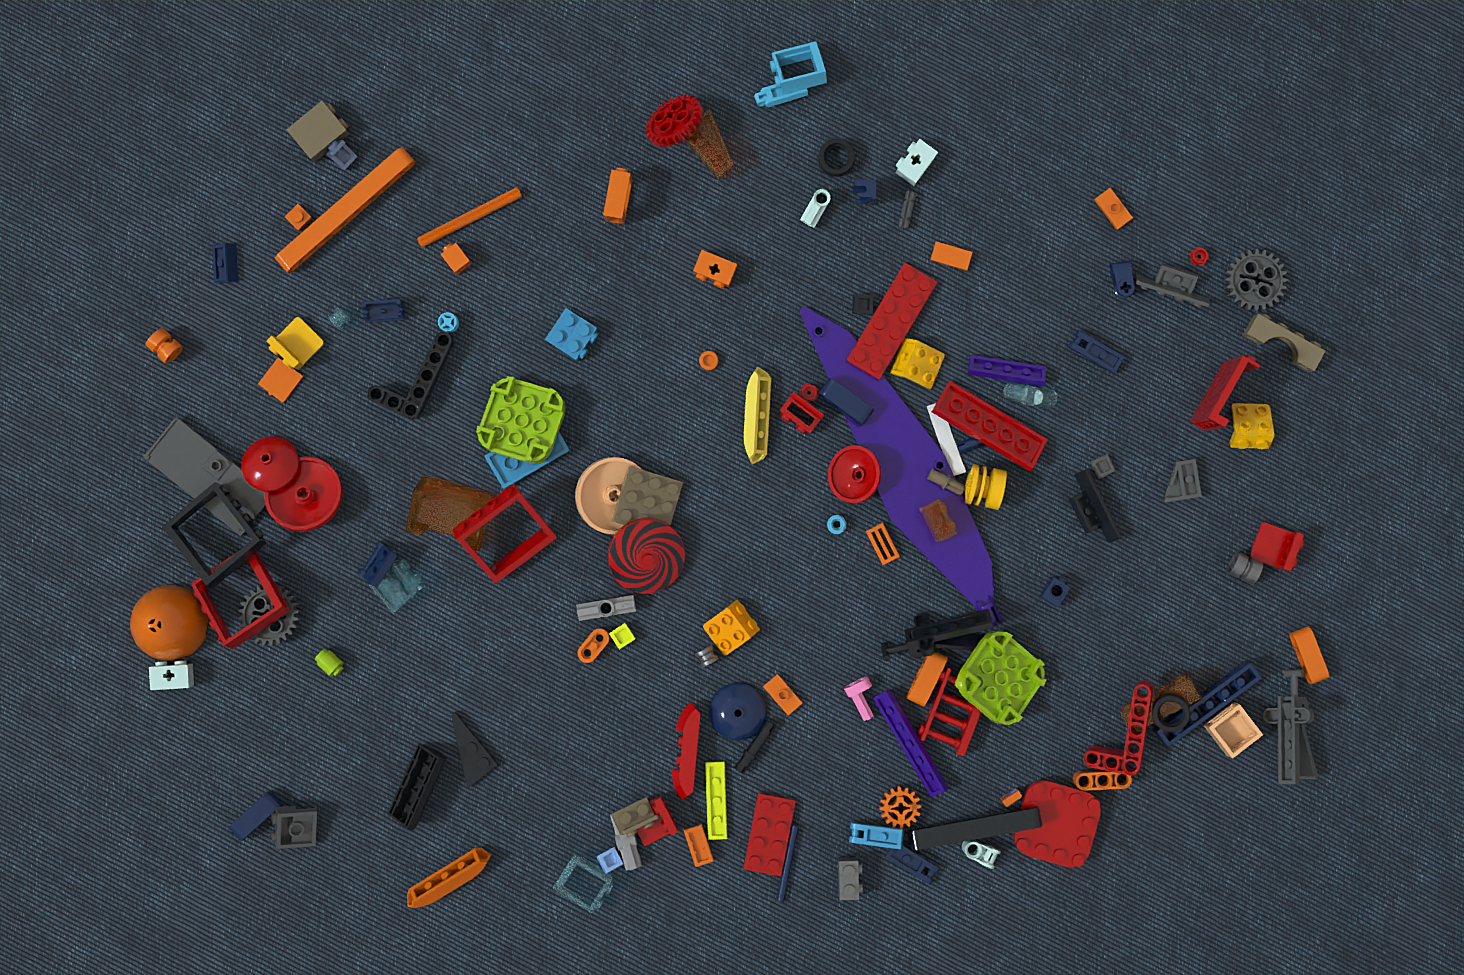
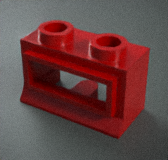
(805, 406)

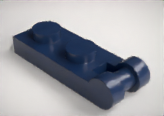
(1096, 352)
(912, 863)

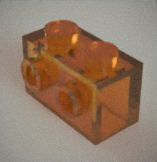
(938, 520)

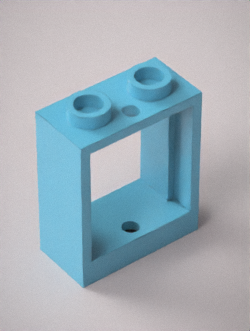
(794, 55)

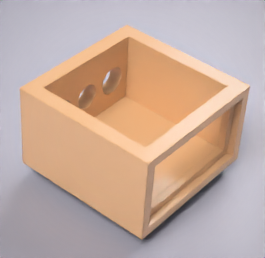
(1233, 730)

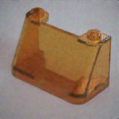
(443, 505)

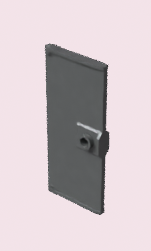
(197, 464)

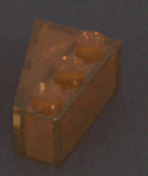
(710, 147)

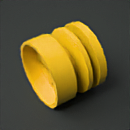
(985, 486)

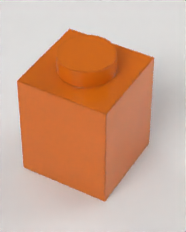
(455, 258)

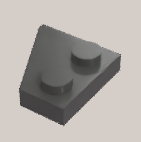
(1183, 482)

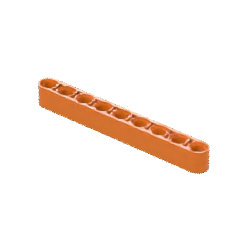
(345, 210)

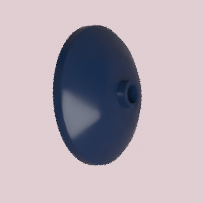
(735, 697)

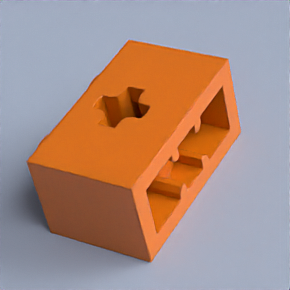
(725, 267)

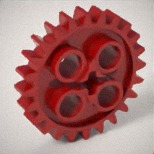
(674, 121)

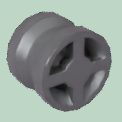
(706, 656)

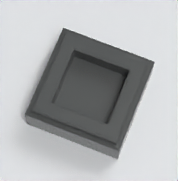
(1102, 466)

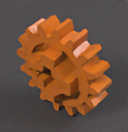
(909, 806)

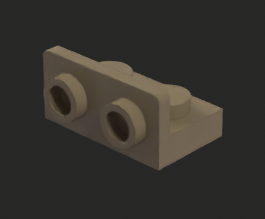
(633, 817)

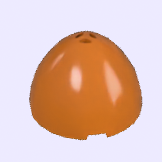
(181, 623)

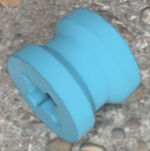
(445, 320)

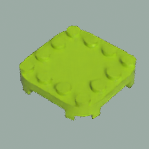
(521, 420)
(1000, 678)

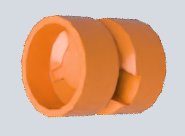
(161, 343)

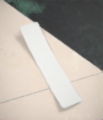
(947, 442)

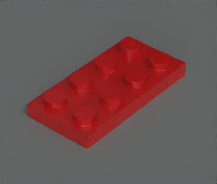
(769, 834)

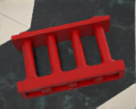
(967, 726)

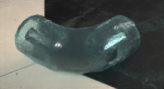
(1030, 395)

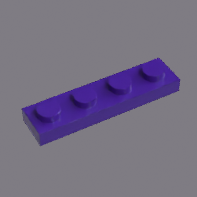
(1007, 370)

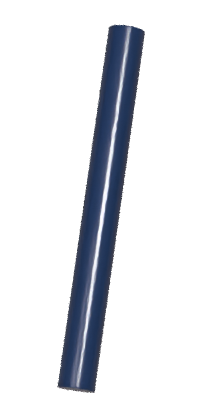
(787, 863)

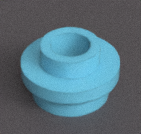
(842, 524)

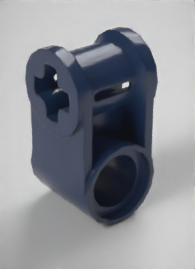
(1122, 275)

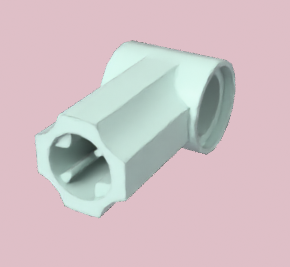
(814, 209)

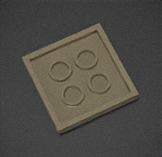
(646, 497)

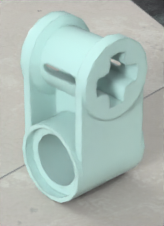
(984, 853)

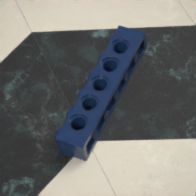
(1211, 701)

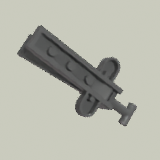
(1294, 750)

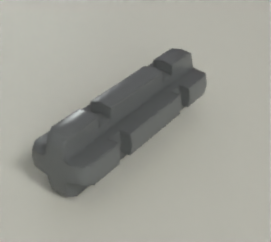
(907, 209)

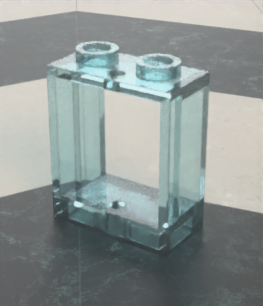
(606, 888)

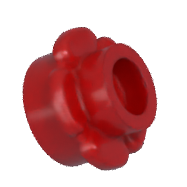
(1199, 251)
(808, 387)

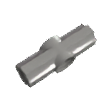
(593, 609)
(628, 849)

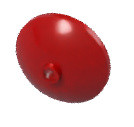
(275, 472)
(844, 474)

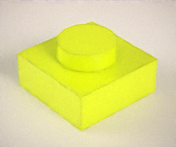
(622, 636)

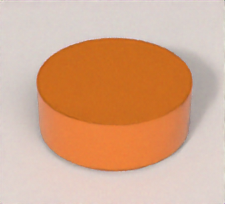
(708, 360)

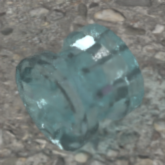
(339, 318)

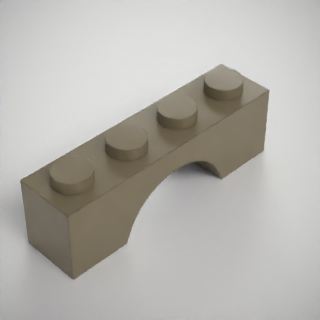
(1305, 353)

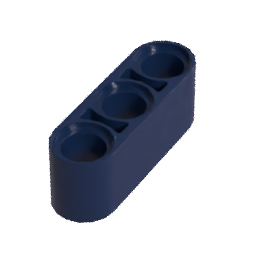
(846, 402)
(255, 815)

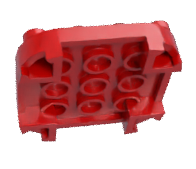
(1067, 820)

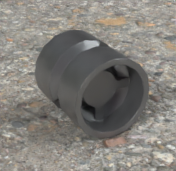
(1247, 569)

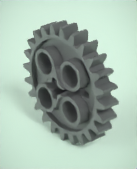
(1259, 263)
(269, 634)

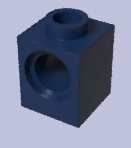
(1047, 595)

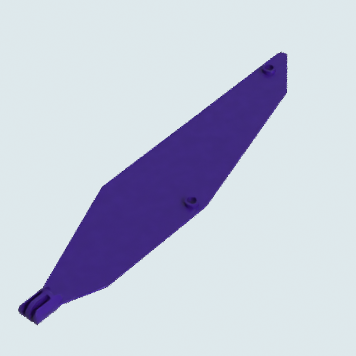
(905, 461)

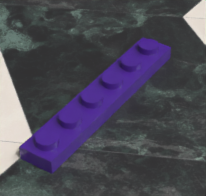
(910, 743)

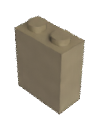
(318, 130)

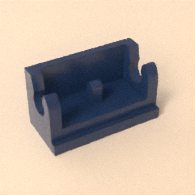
(865, 189)
(383, 310)

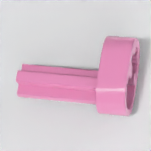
(855, 691)

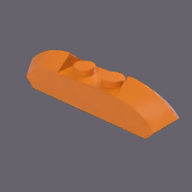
(448, 878)

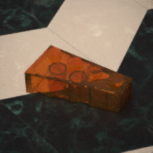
(1182, 685)

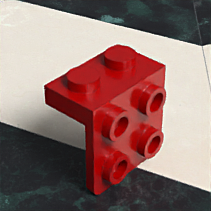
(1277, 547)

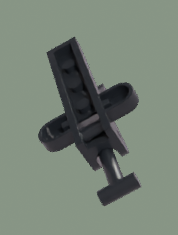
(946, 634)

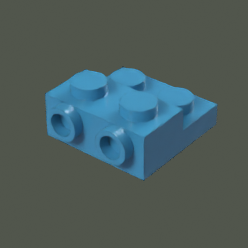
(572, 334)

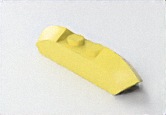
(757, 415)

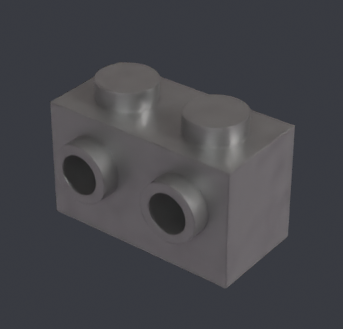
(848, 878)

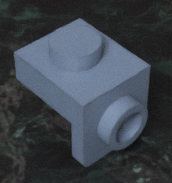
(341, 154)

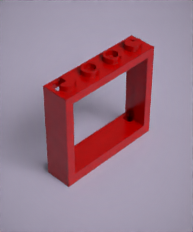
(520, 553)
(217, 622)

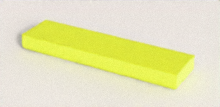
(716, 800)

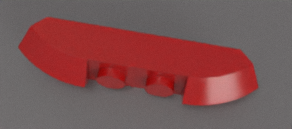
(688, 724)

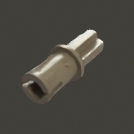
(946, 482)

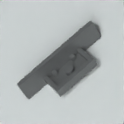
(1175, 283)

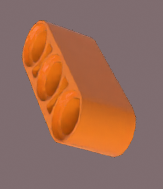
(1309, 655)
(926, 678)
(1092, 780)

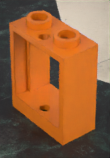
(617, 196)

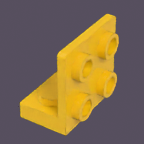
(917, 362)

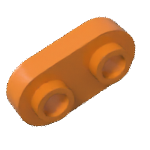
(593, 645)

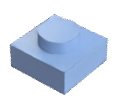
(609, 860)

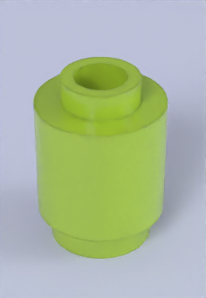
(329, 662)

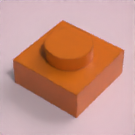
(298, 217)

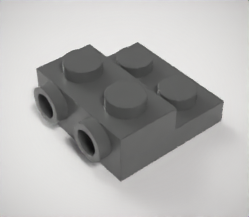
(294, 827)

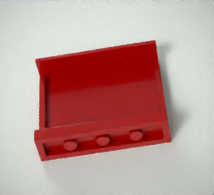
(1208, 411)

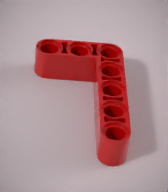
(1133, 736)

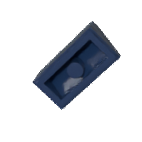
(225, 263)

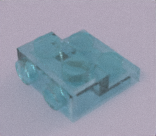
(398, 585)

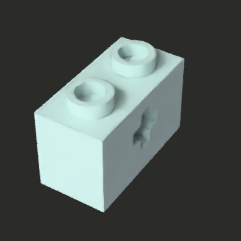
(911, 172)
(160, 676)

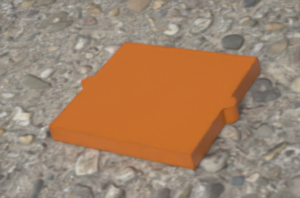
(280, 380)

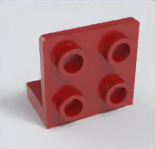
(663, 825)

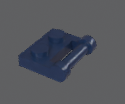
(378, 564)

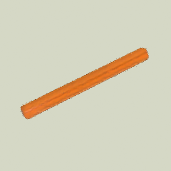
(469, 217)

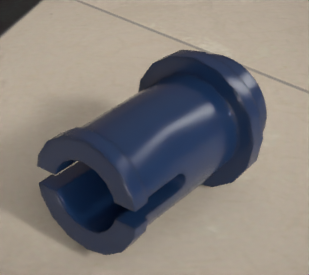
(968, 444)

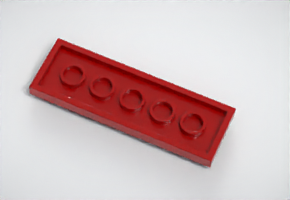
(891, 321)
(989, 425)

